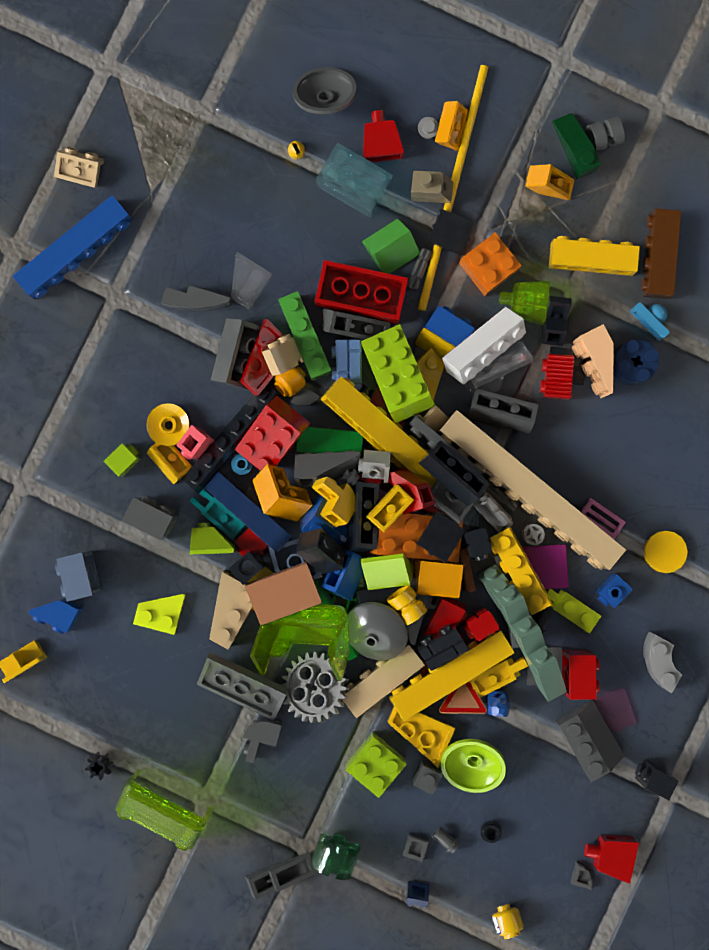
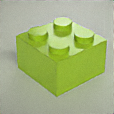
(375, 764)

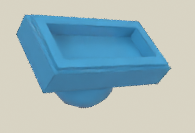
(652, 318)

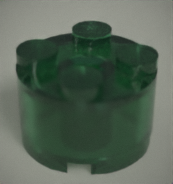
(335, 856)

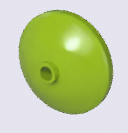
(473, 765)

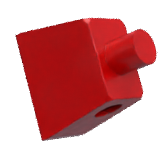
(381, 139)
(614, 855)

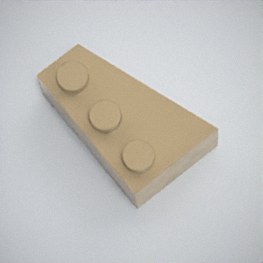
(230, 610)

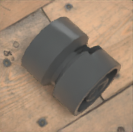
(606, 134)

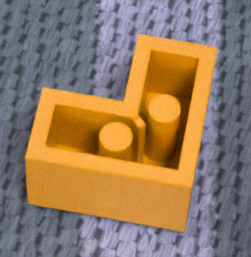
(278, 496)

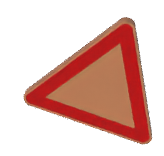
(463, 701)

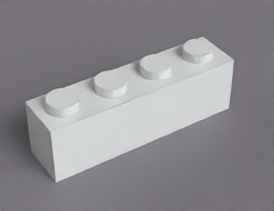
(484, 345)

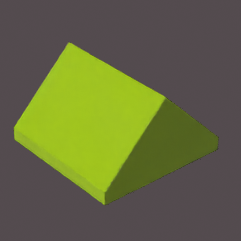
(387, 571)

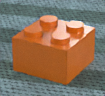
(490, 264)

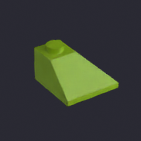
(210, 541)

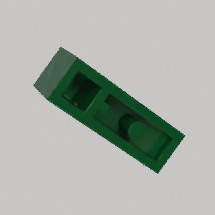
(576, 146)

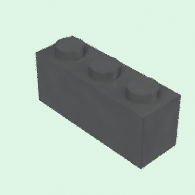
(503, 411)

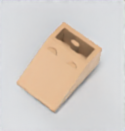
(598, 350)

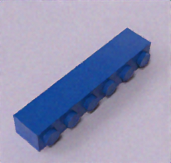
(72, 248)

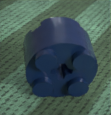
(646, 359)

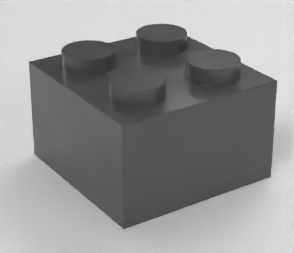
(150, 518)

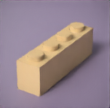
(381, 680)

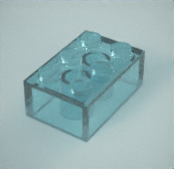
(354, 180)

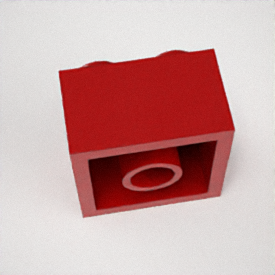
(579, 674)

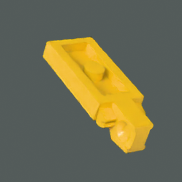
(498, 676)

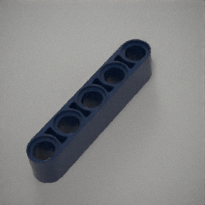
(248, 512)

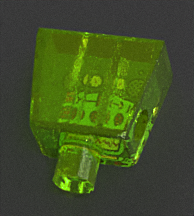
(528, 300)

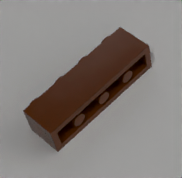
(661, 253)

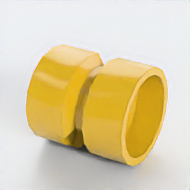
(405, 602)

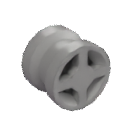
(535, 536)

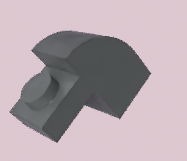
(260, 731)

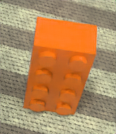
(404, 534)

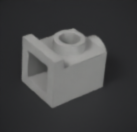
(375, 465)

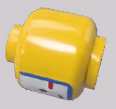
(508, 921)

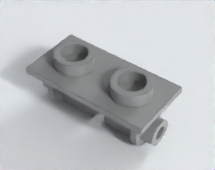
(493, 512)

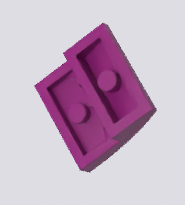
(549, 564)

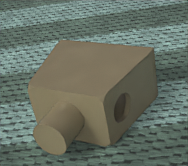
(428, 187)

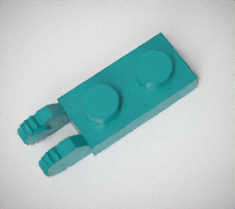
(219, 515)

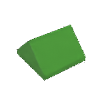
(392, 246)

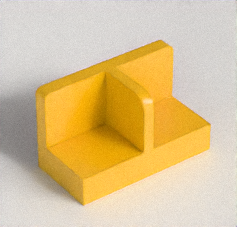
(22, 660)

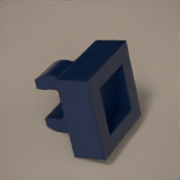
(417, 894)

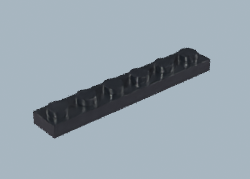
(227, 440)

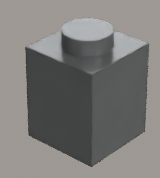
(427, 777)

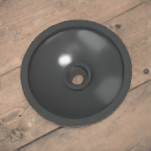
(324, 90)
(382, 625)

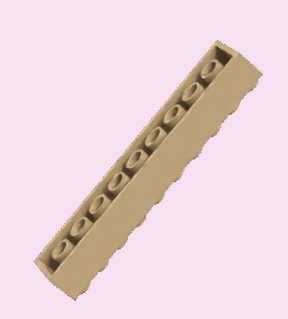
(532, 492)

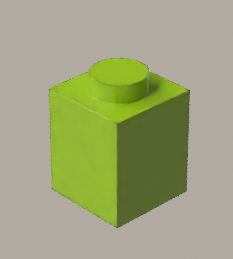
(122, 459)

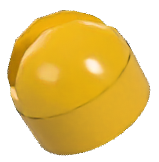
(292, 153)

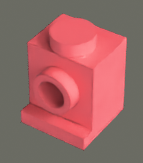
(189, 439)

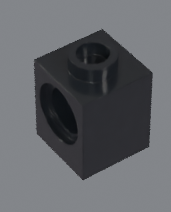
(240, 573)

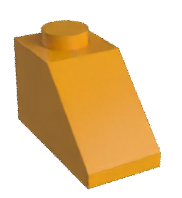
(549, 181)

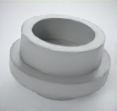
(428, 127)

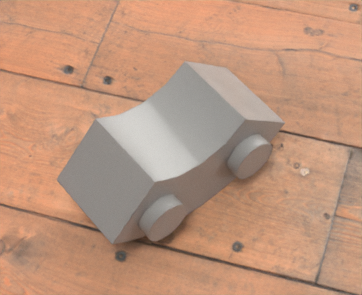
(659, 662)

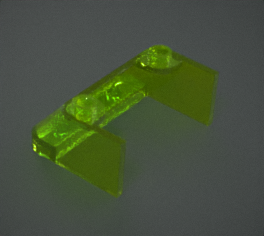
(312, 626)
(160, 814)

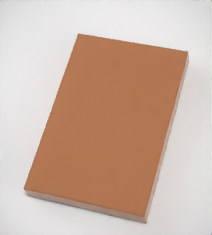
(283, 593)

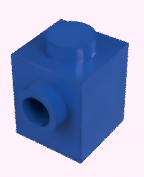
(613, 591)

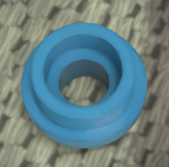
(241, 471)

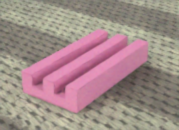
(586, 508)

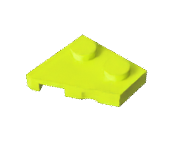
(160, 614)

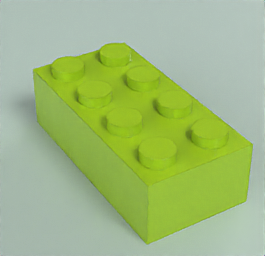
(397, 373)

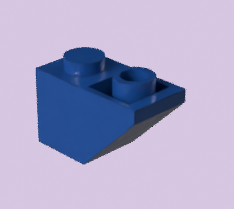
(59, 614)

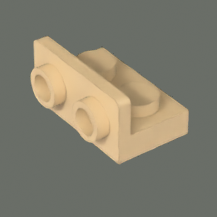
(78, 166)

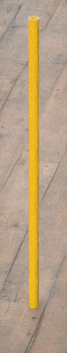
(455, 178)

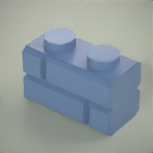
(348, 360)

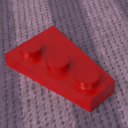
(257, 373)

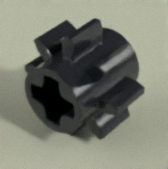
(96, 771)

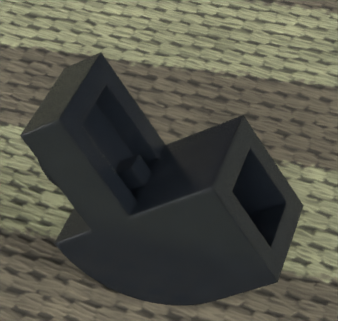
(555, 327)

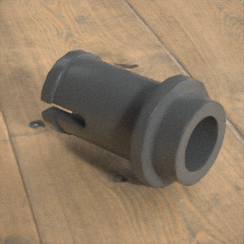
(445, 840)

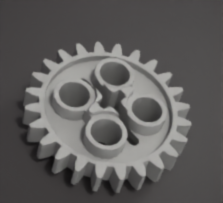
(297, 681)

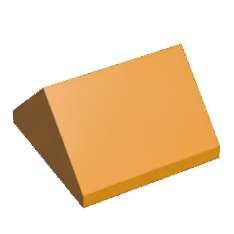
(438, 578)

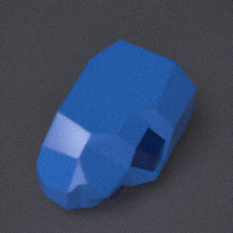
(498, 703)

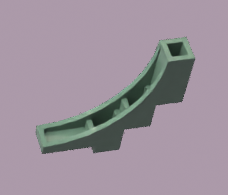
(526, 632)

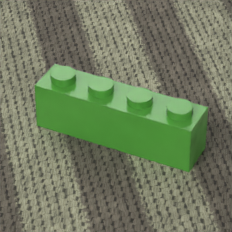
(305, 336)

